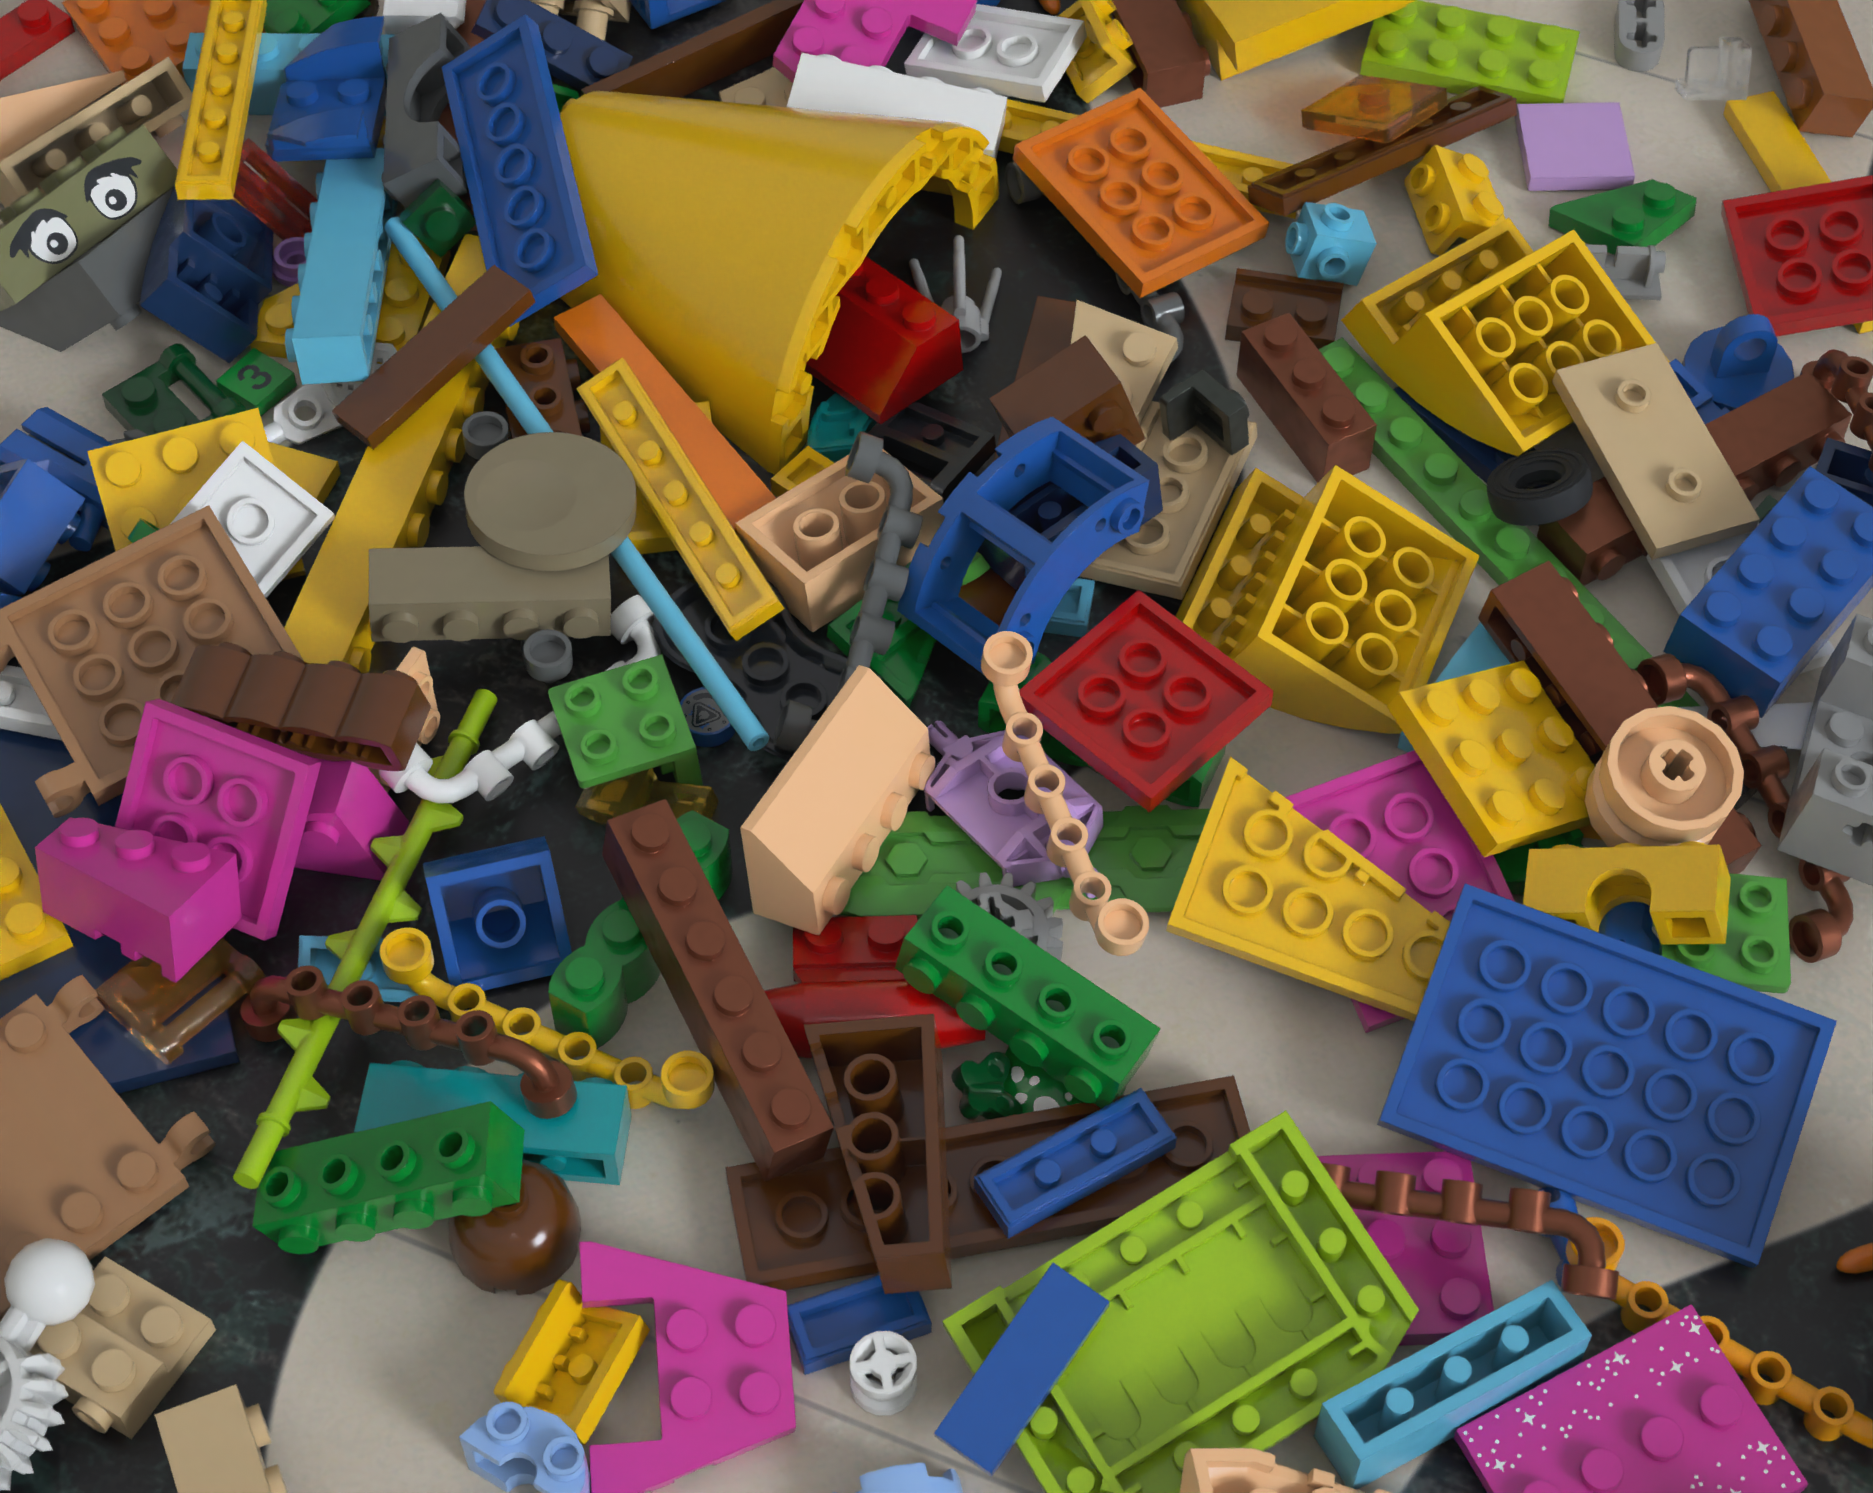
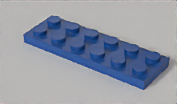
(519, 164)

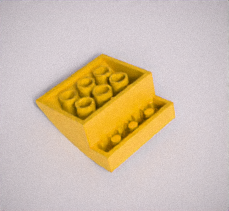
(1258, 31)
(1489, 329)
(1328, 596)

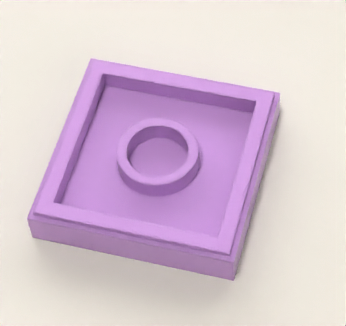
(1574, 146)

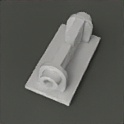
(1633, 269)

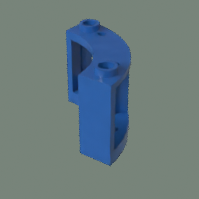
(980, 511)

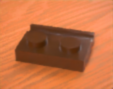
(1267, 295)

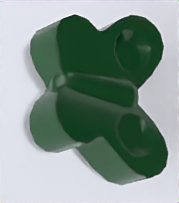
(984, 1088)

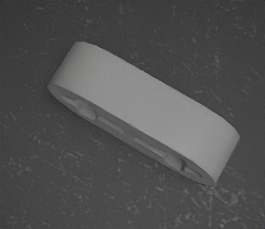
(1647, 29)

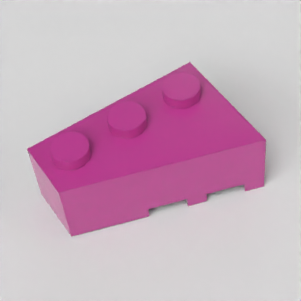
(344, 819)
(139, 890)

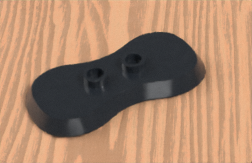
(764, 665)

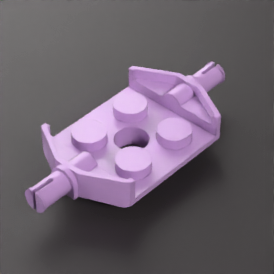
(1010, 833)

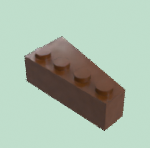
(890, 1124)

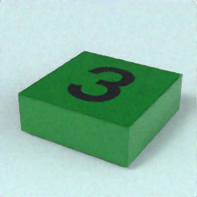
(257, 381)

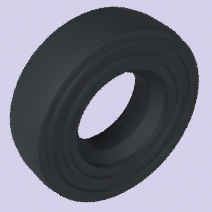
(1567, 494)

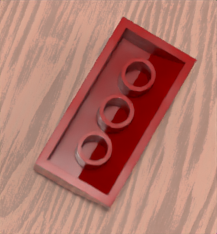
(887, 344)

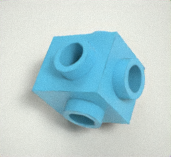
(1330, 243)

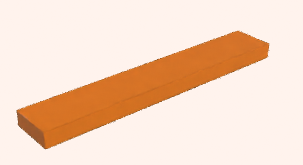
(602, 338)

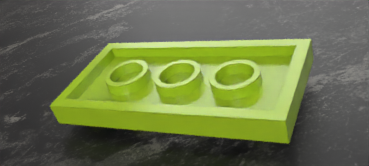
(1471, 49)

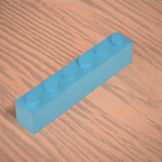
(342, 273)

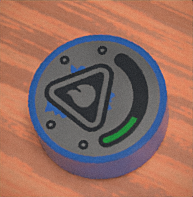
(705, 719)

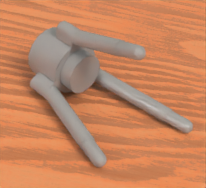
(972, 321)

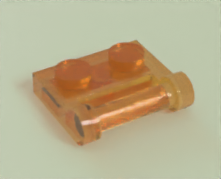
(145, 999)

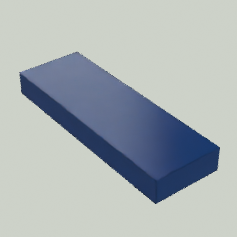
(1074, 1162)
(1021, 1369)

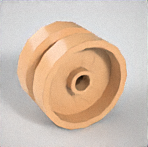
(1664, 780)

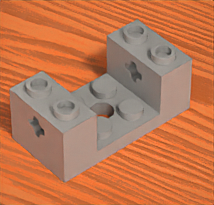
(1833, 785)

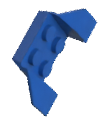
(332, 96)

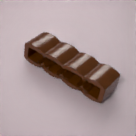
(305, 707)

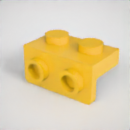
(1104, 53)
(1452, 197)
(572, 1359)

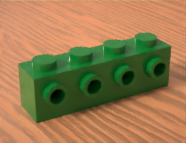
(1025, 998)
(391, 1178)

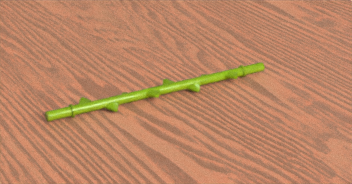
(390, 904)

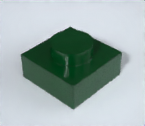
(438, 218)

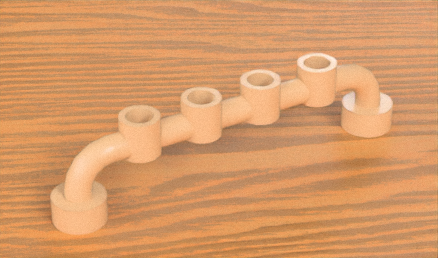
(1117, 924)

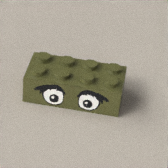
(79, 208)

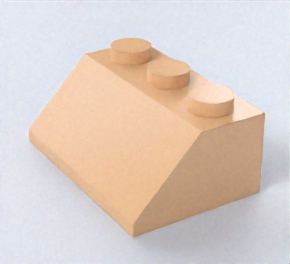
(824, 537)

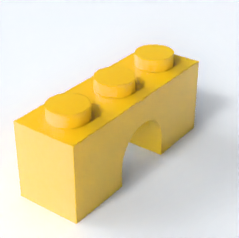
(1680, 883)

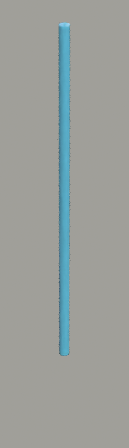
(626, 554)

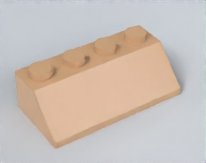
(835, 804)

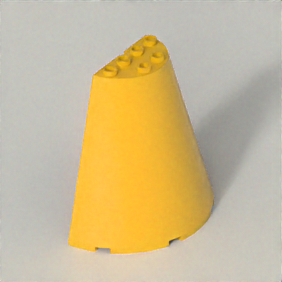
(739, 228)

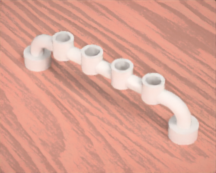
(530, 742)

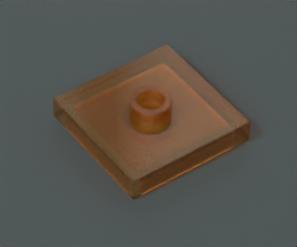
(1374, 108)

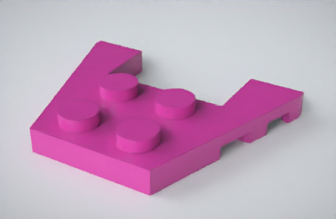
(867, 29)
(718, 1366)

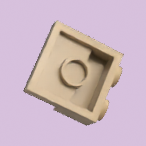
(124, 1349)

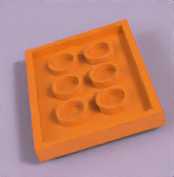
(1140, 192)

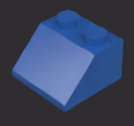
(33, 518)
(498, 914)

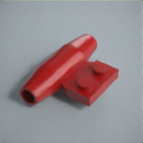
(853, 977)

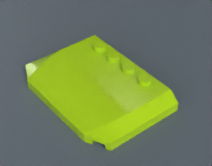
(1223, 1326)

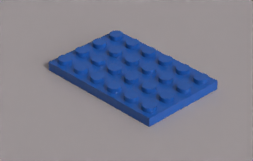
(1609, 1075)

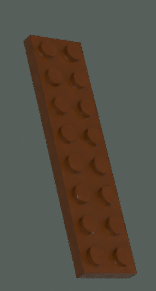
(811, 1232)

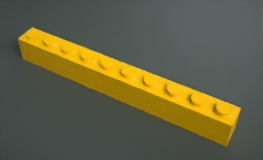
(389, 501)

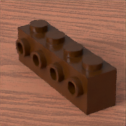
(549, 384)

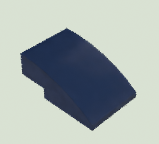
(209, 273)

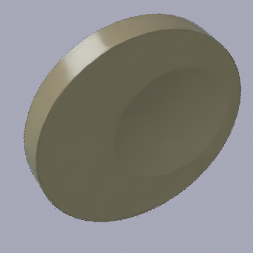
(550, 501)

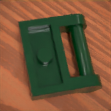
(149, 404)

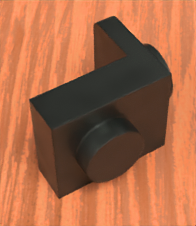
(1208, 405)

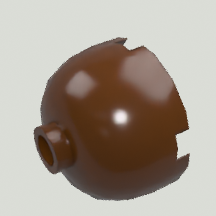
(522, 1242)

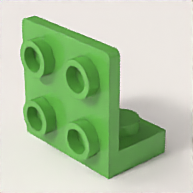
(625, 724)
(1755, 938)

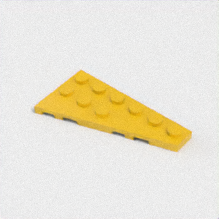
(1303, 902)

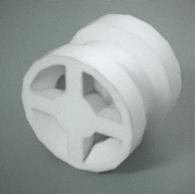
(883, 1356)

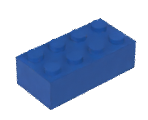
(1781, 592)

